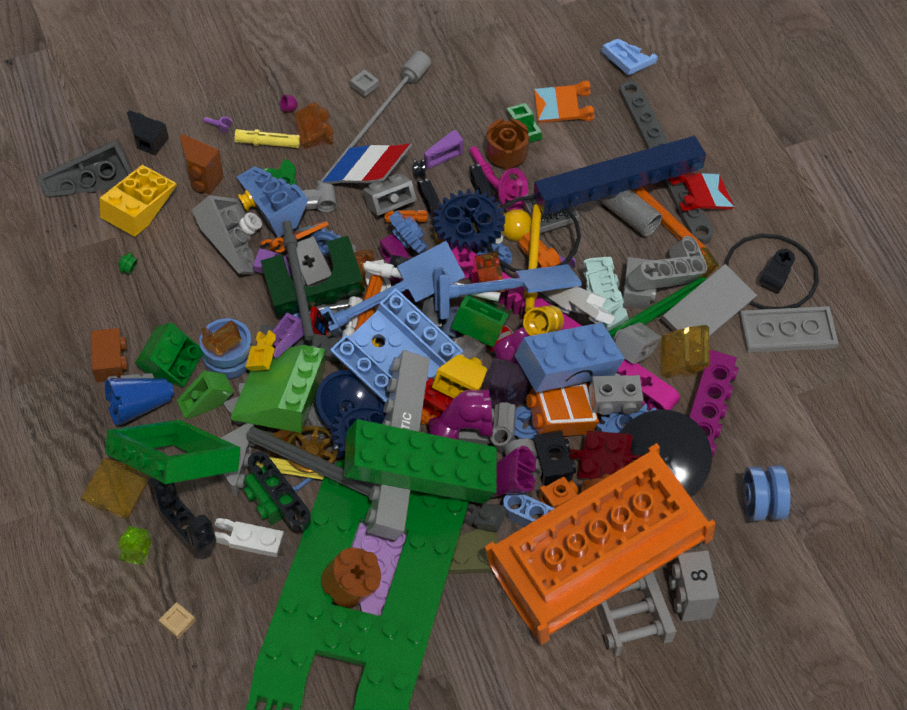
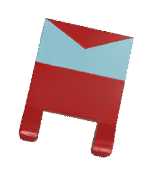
(705, 191)

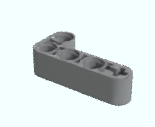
(682, 268)

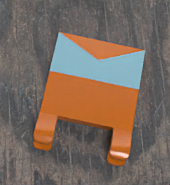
(562, 103)
(299, 234)

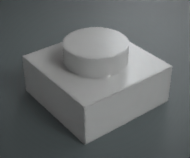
(364, 83)

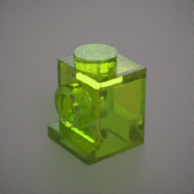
(134, 545)

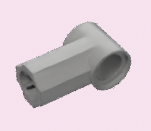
(322, 198)
(503, 425)

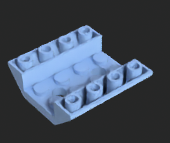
(401, 328)

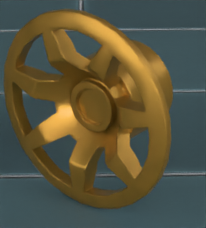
(313, 446)

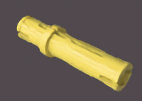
(265, 138)

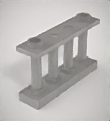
(652, 603)

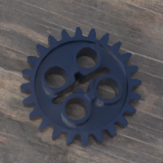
(481, 214)
(346, 418)

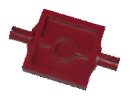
(603, 454)

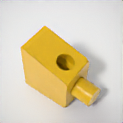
(460, 375)

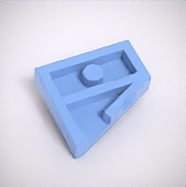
(627, 56)

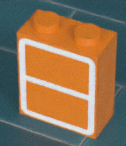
(562, 409)

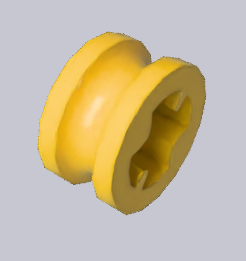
(246, 200)

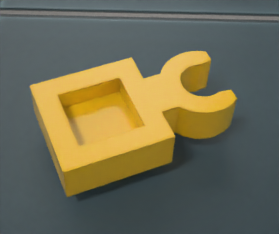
(261, 354)

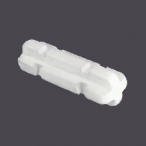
(350, 326)

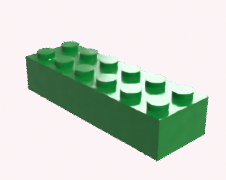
(420, 461)

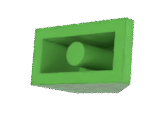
(205, 394)

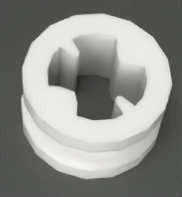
(250, 223)

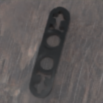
(281, 489)

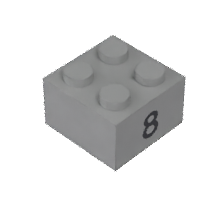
(694, 586)

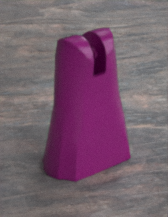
(514, 472)

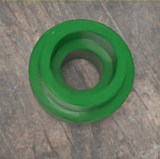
(127, 263)

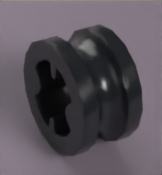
(419, 168)

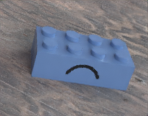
(568, 356)

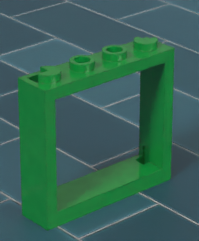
(206, 455)

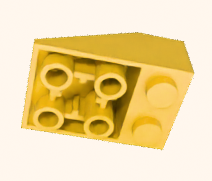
(136, 200)

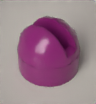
(288, 103)

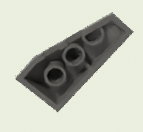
(90, 172)

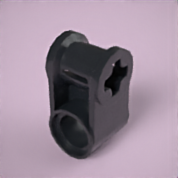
(778, 270)

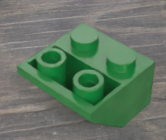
(169, 355)

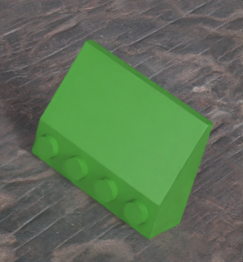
(284, 392)

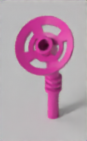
(507, 188)

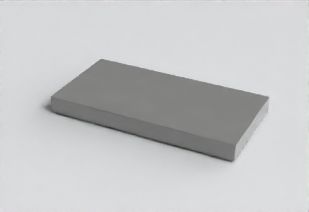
(711, 302)
(788, 329)

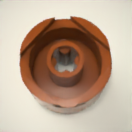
(507, 143)
(351, 576)

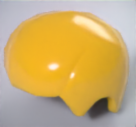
(516, 224)

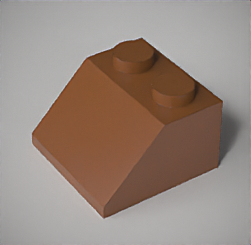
(202, 164)

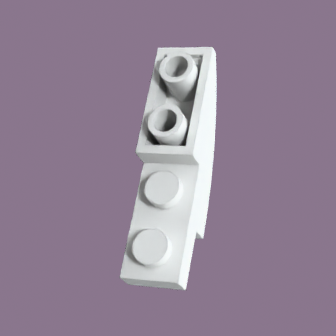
(580, 301)

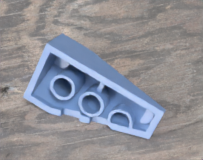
(274, 198)

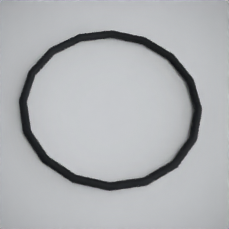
(571, 216)
(816, 277)

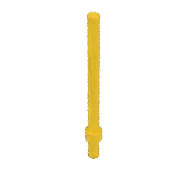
(533, 253)

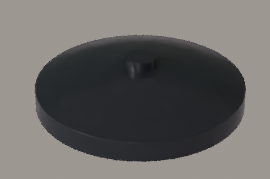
(681, 445)

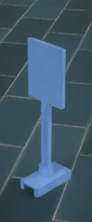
(417, 278)
(532, 280)

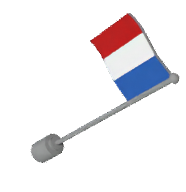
(376, 162)

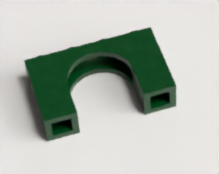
(343, 281)

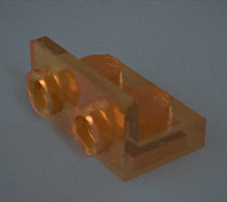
(313, 125)

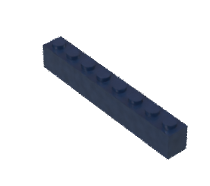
(619, 174)

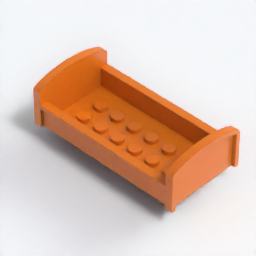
(597, 544)

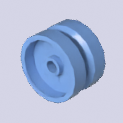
(234, 360)
(766, 493)

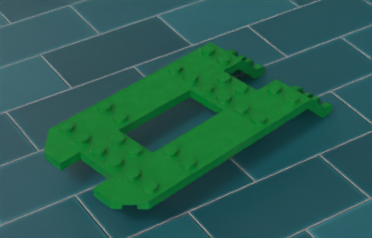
(387, 644)

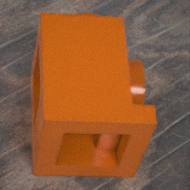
(550, 494)

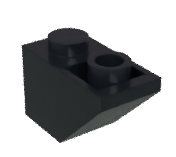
(148, 133)

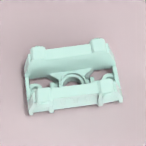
(605, 283)

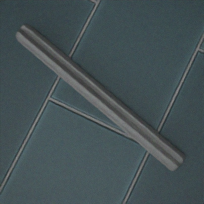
(306, 459)

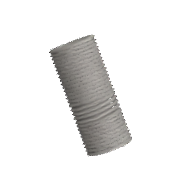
(634, 211)

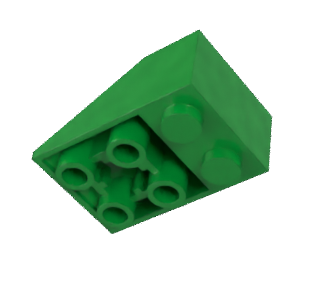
(481, 319)

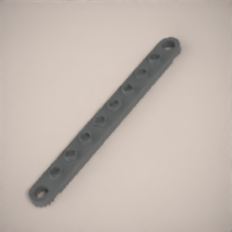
(653, 136)

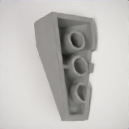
(220, 221)

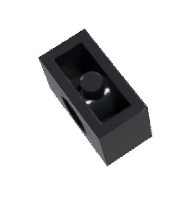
(554, 445)

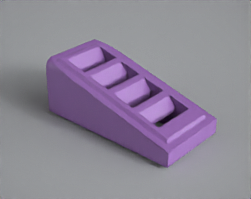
(444, 150)
(288, 331)

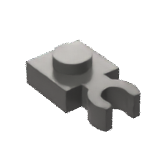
(487, 518)

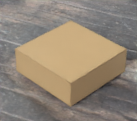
(177, 620)

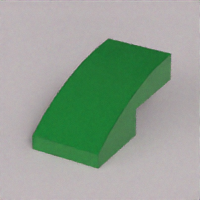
(526, 116)

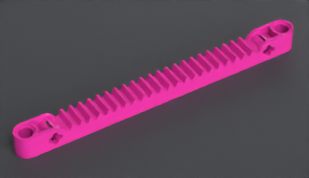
(655, 393)

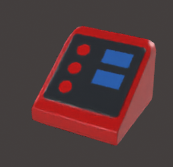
(318, 322)

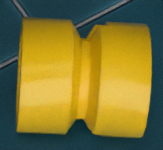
(543, 320)

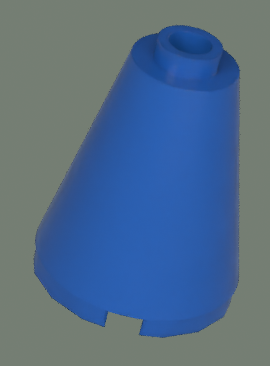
(135, 396)

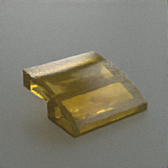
(685, 350)
(115, 487)

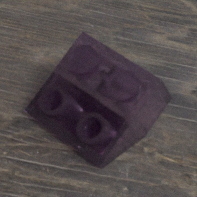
(507, 383)

